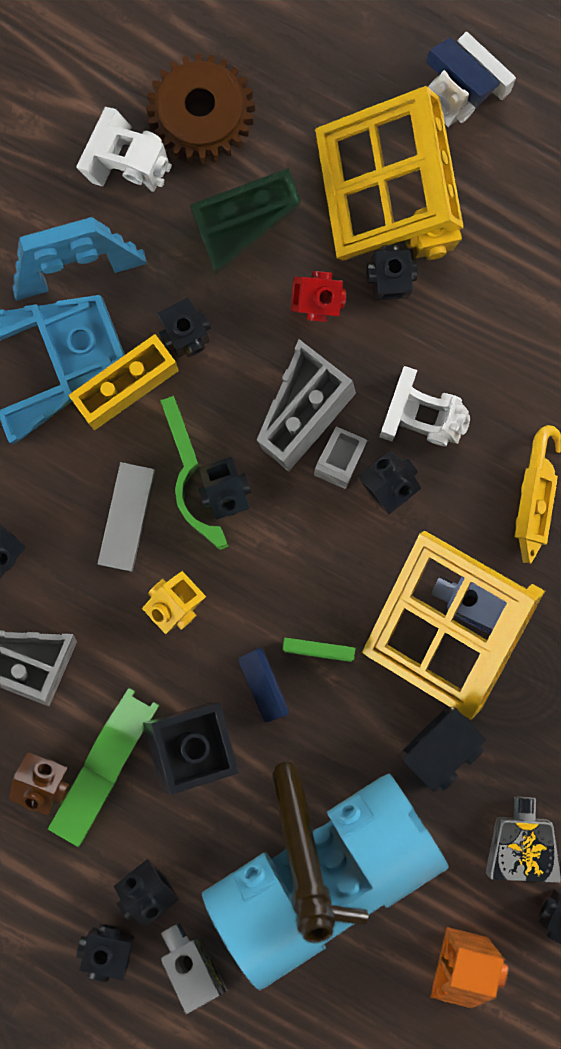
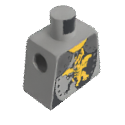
(523, 846)
(194, 986)

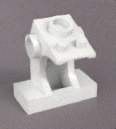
(453, 98)
(143, 162)
(450, 422)

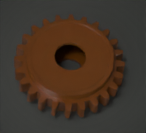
(195, 83)

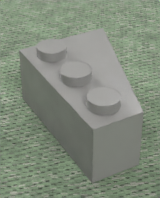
(304, 407)
(34, 663)

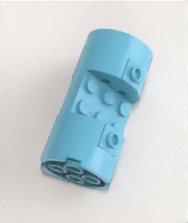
(367, 859)

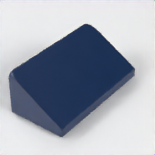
(462, 70)
(263, 685)

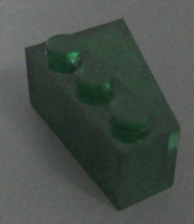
(243, 216)

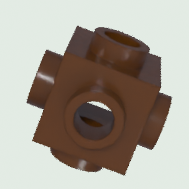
(39, 784)

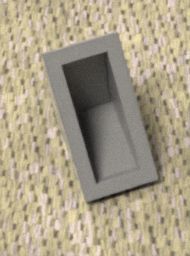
(340, 457)

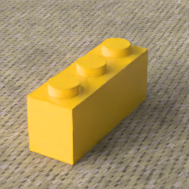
(124, 382)

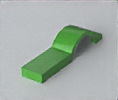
(188, 457)
(102, 768)

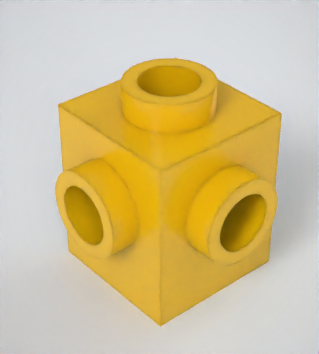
(434, 243)
(173, 602)

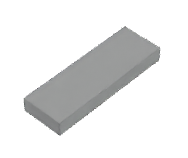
(126, 517)

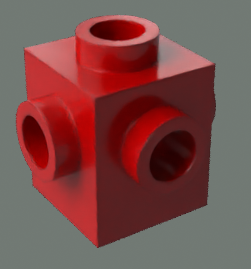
(318, 296)

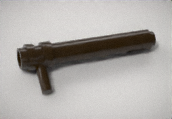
(310, 897)

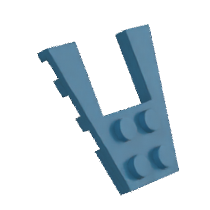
(66, 244)
(80, 347)

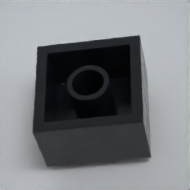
(191, 748)
(443, 748)

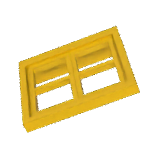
(432, 160)
(493, 652)

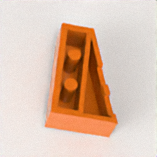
(468, 969)

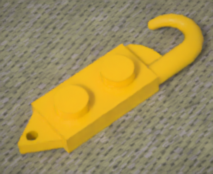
(537, 495)

